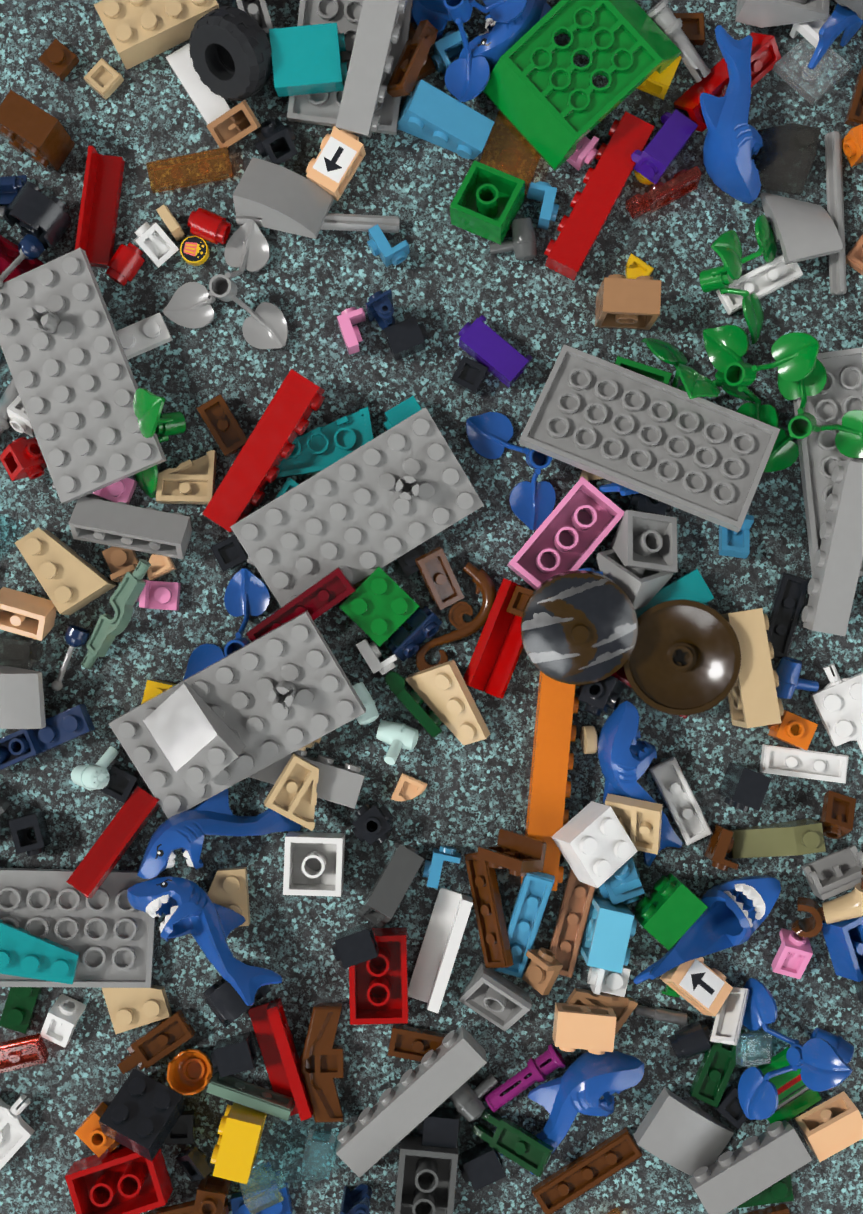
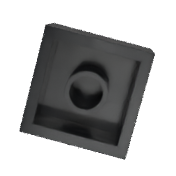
(142, 1114)

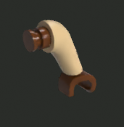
(836, 910)

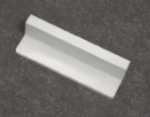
(440, 948)

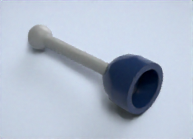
(29, 248)
(74, 637)

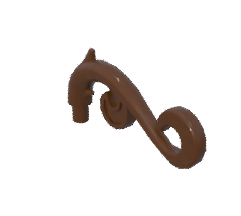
(487, 587)

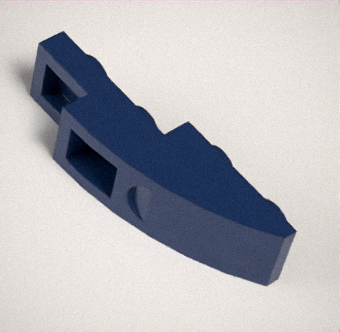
(58, 731)

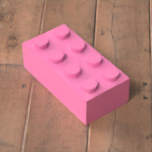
(567, 535)

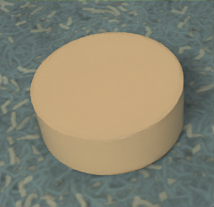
(589, 739)

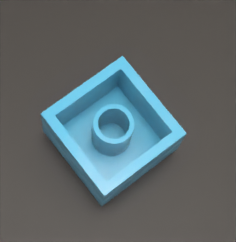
(608, 935)

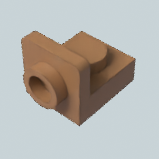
(120, 562)
(542, 970)

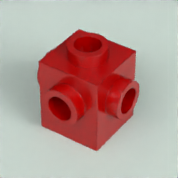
(23, 459)

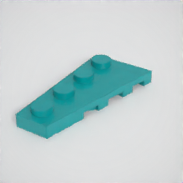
(327, 444)
(35, 957)

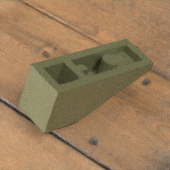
(779, 839)

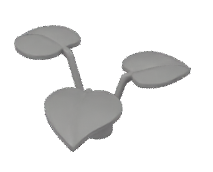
(192, 301)

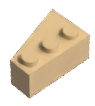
(62, 572)

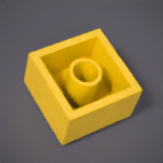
(237, 1143)

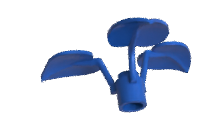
(468, 76)
(528, 501)
(243, 596)
(817, 1059)

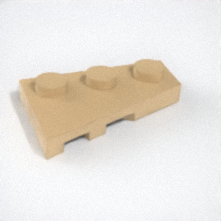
(450, 700)

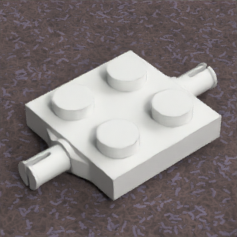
(841, 707)
(13, 1129)

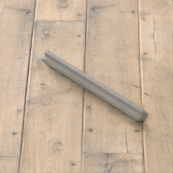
(835, 209)
(344, 222)

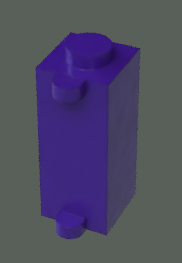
(664, 146)
(492, 351)

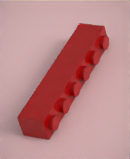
(598, 197)
(265, 450)

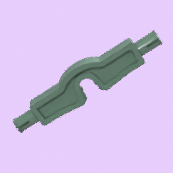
(122, 603)

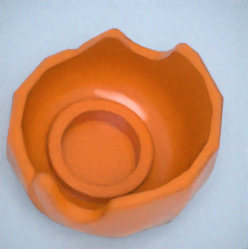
(189, 1072)

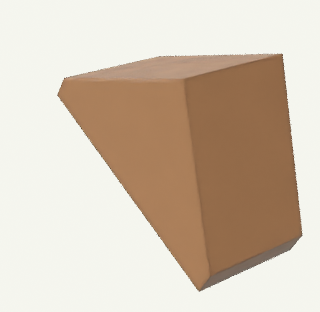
(233, 125)

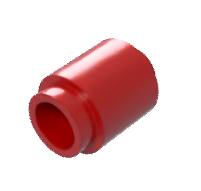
(209, 226)
(125, 264)

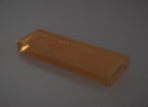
(189, 170)

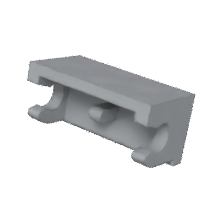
(835, 872)

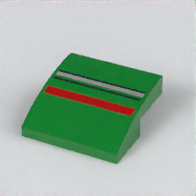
(792, 1092)

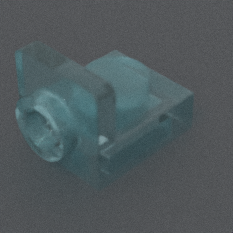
(754, 1048)

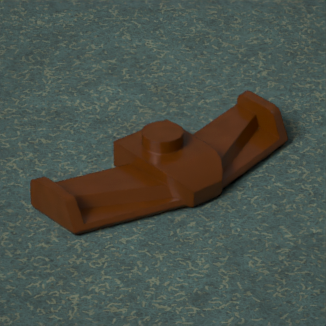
(323, 1062)

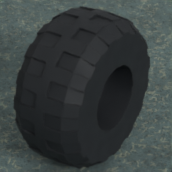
(231, 53)

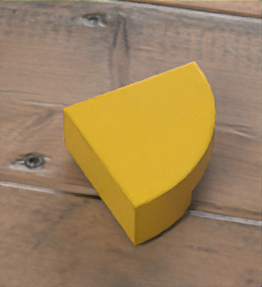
(636, 267)

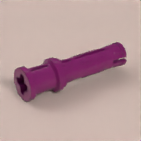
(535, 1066)

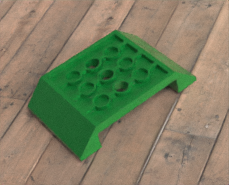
(555, 99)

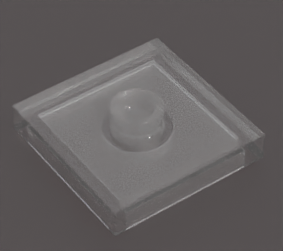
(811, 82)

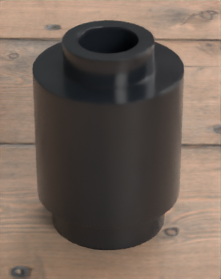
(690, 1040)

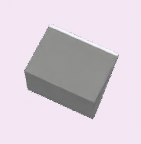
(647, 541)
(495, 998)

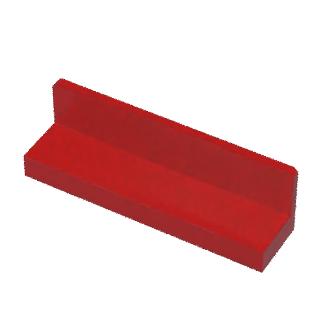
(763, 58)
(99, 206)
(497, 647)
(113, 842)
(280, 1054)

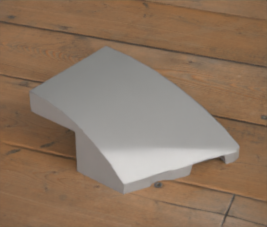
(801, 228)

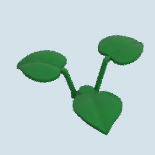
(730, 252)
(793, 353)
(693, 383)
(148, 411)
(848, 439)

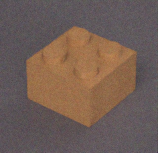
(628, 302)

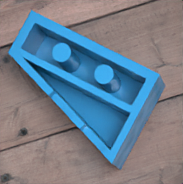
(444, 121)

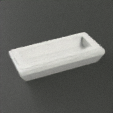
(730, 1017)

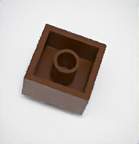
(34, 131)

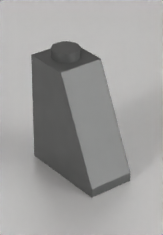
(391, 885)

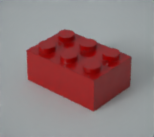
(381, 984)
(118, 1183)

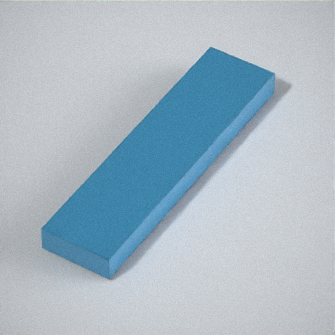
(527, 919)

